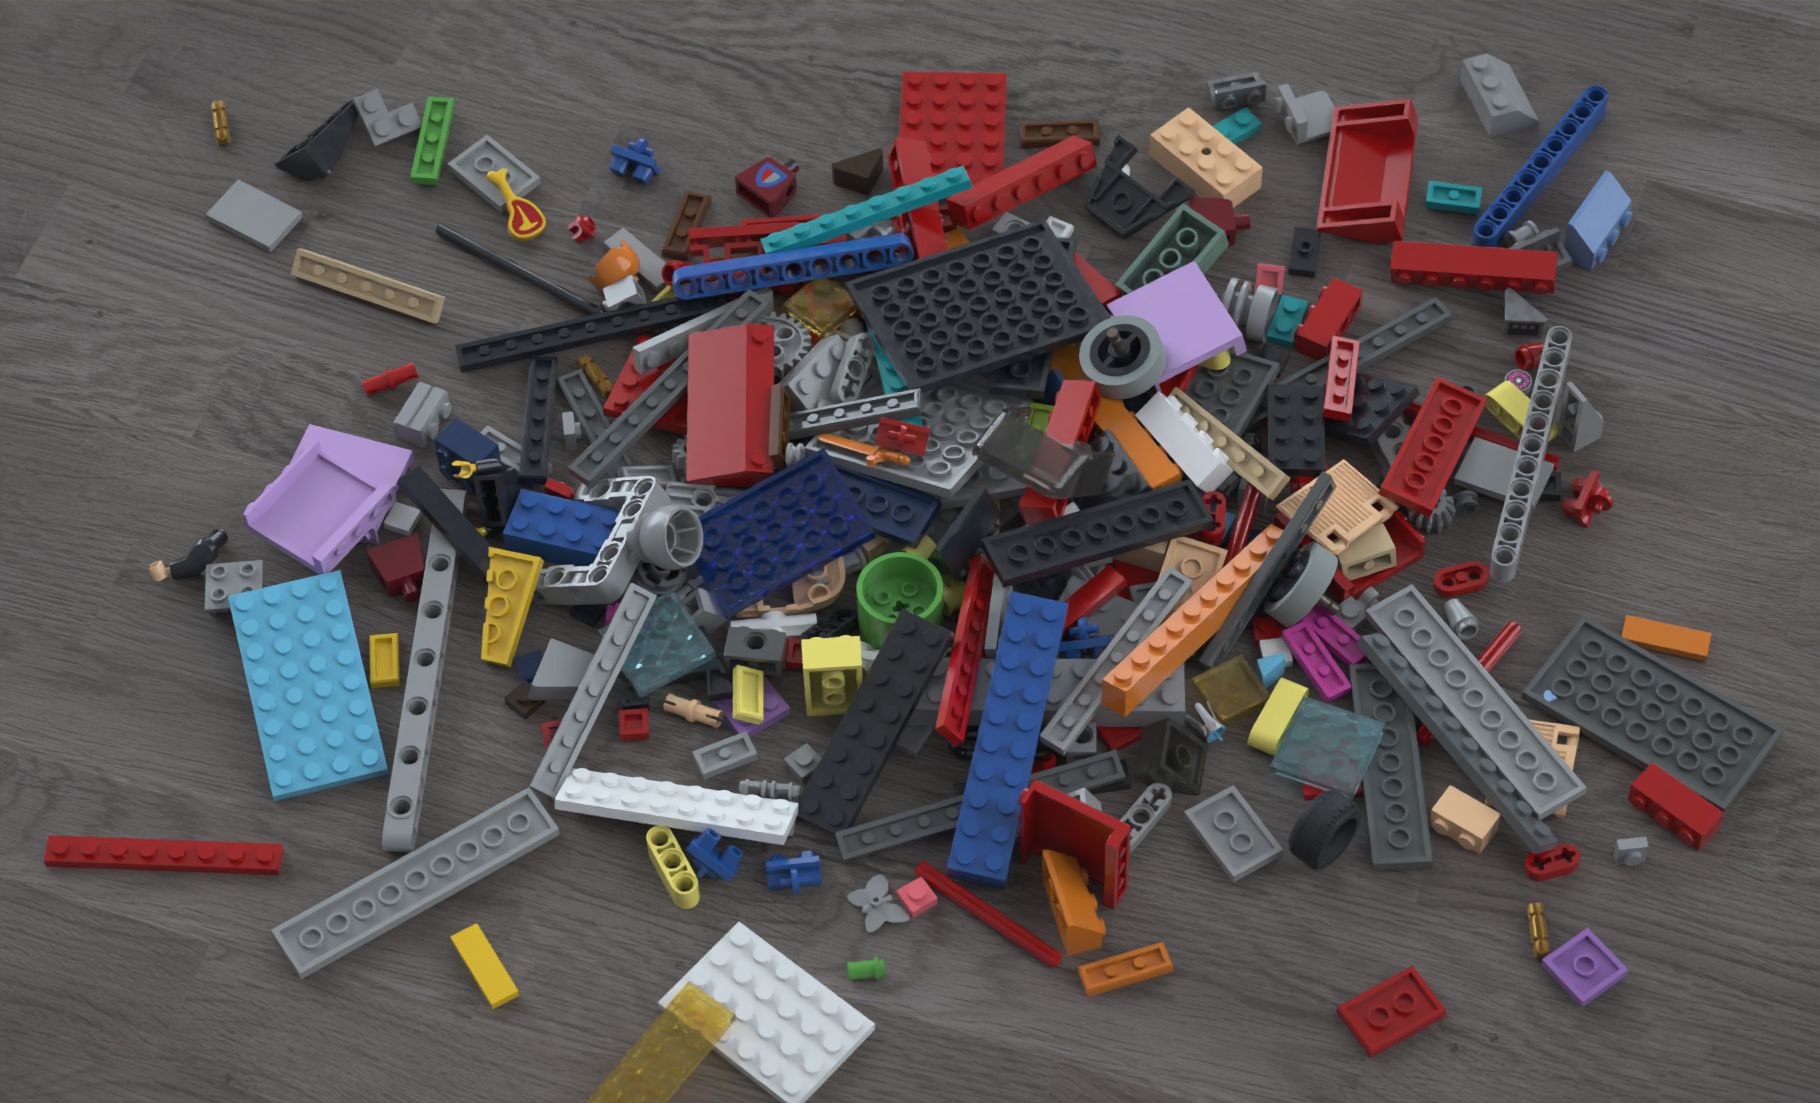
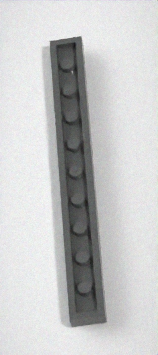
(1372, 348)
(655, 400)
(1457, 742)
(944, 815)

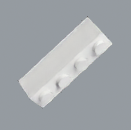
(1184, 442)

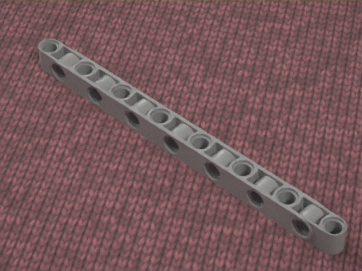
(422, 688)

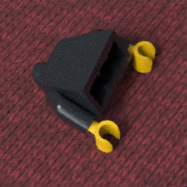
(495, 492)

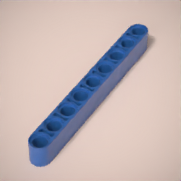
(1541, 168)
(779, 260)

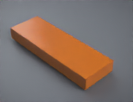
(1667, 638)
(1125, 969)

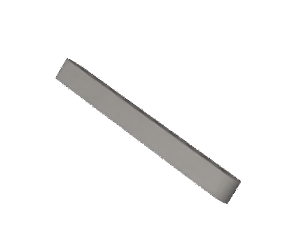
(1530, 454)

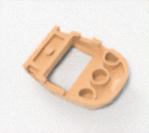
(807, 595)

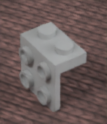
(1305, 116)

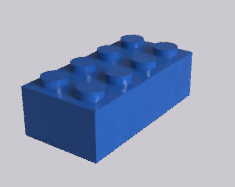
(558, 528)

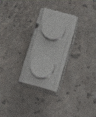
(422, 414)

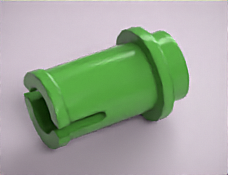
(867, 969)

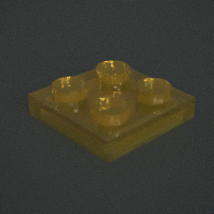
(820, 306)
(1231, 690)

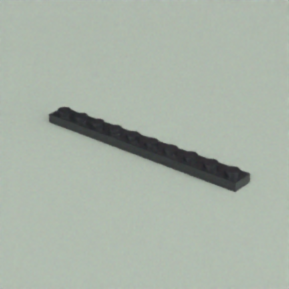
(583, 331)

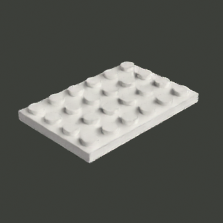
(786, 1024)

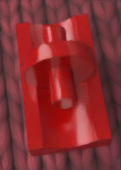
(902, 436)
(1592, 499)

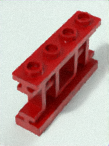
(738, 240)

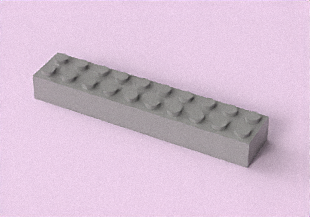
(1163, 702)

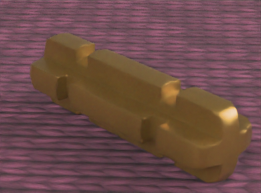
(220, 123)
(595, 375)
(1538, 930)

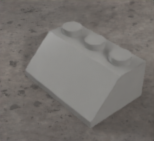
(1496, 95)

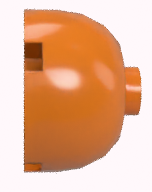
(616, 266)

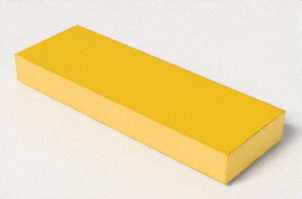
(484, 966)

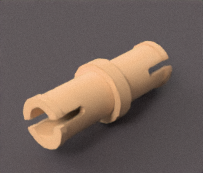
(693, 710)

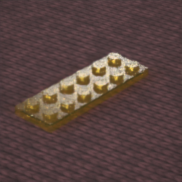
(667, 1050)

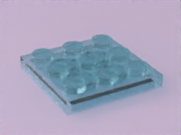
(665, 646)
(1327, 747)

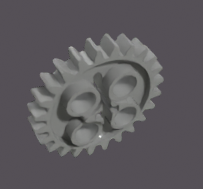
(790, 342)

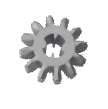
(1440, 517)

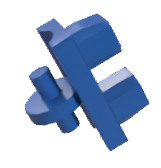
(635, 158)
(1073, 648)
(712, 860)
(793, 872)

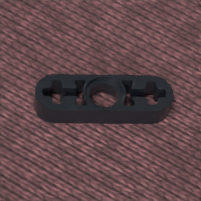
(834, 625)

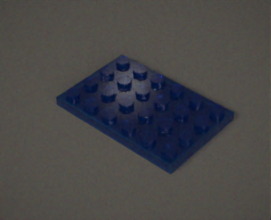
(779, 533)

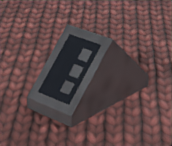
(1521, 318)

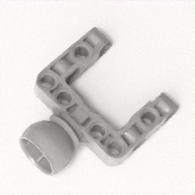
(643, 531)

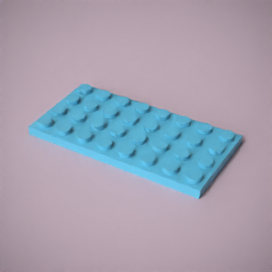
(307, 685)

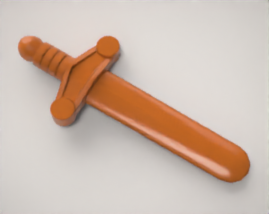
(877, 454)

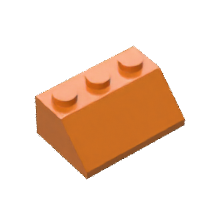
(1072, 903)

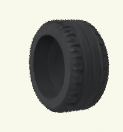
(1324, 829)

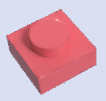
(1270, 276)
(917, 897)

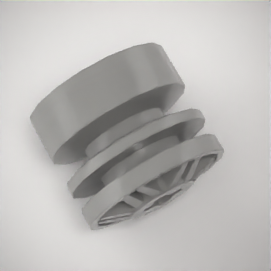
(1250, 310)

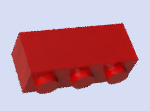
(1329, 318)
(1675, 806)

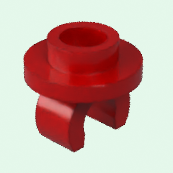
(584, 226)

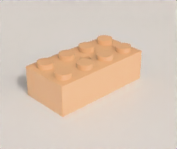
(1205, 159)

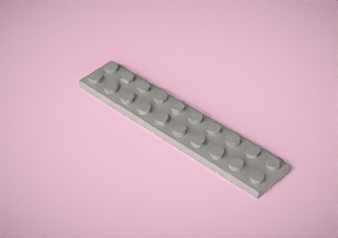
(1476, 701)
(415, 882)

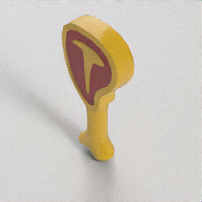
(525, 218)

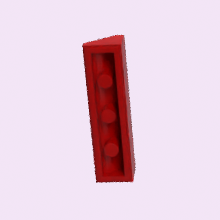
(1093, 596)

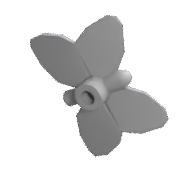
(876, 905)

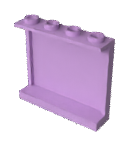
(1186, 318)
(368, 457)
(318, 509)

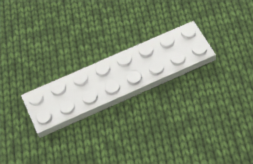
(677, 806)

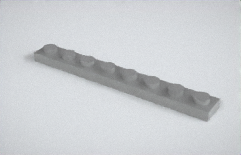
(592, 691)
(1086, 697)

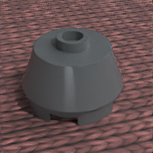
(658, 580)

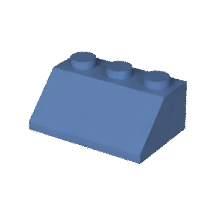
(1598, 222)

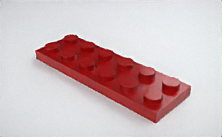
(1433, 447)

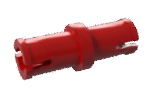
(389, 379)

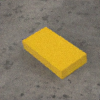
(384, 660)

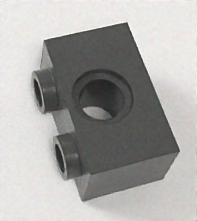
(768, 658)

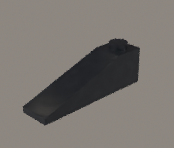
(322, 147)

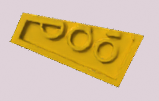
(510, 593)

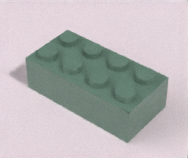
(1179, 242)

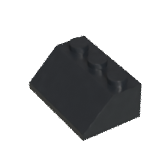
(964, 537)

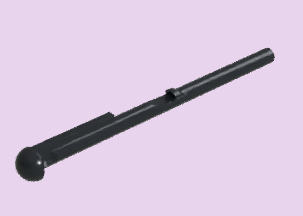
(511, 266)

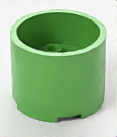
(895, 584)

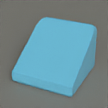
(1270, 668)

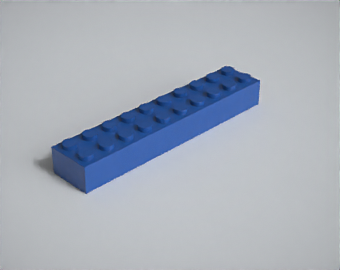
(1007, 740)

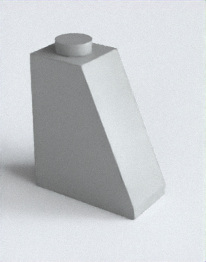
(560, 672)

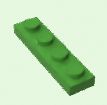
(432, 141)

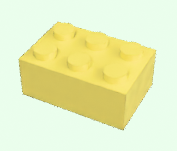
(831, 673)

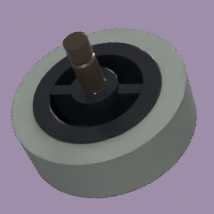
(1123, 356)
(1302, 585)

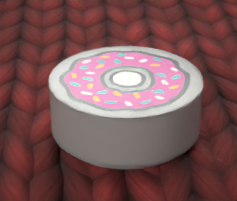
(1520, 379)

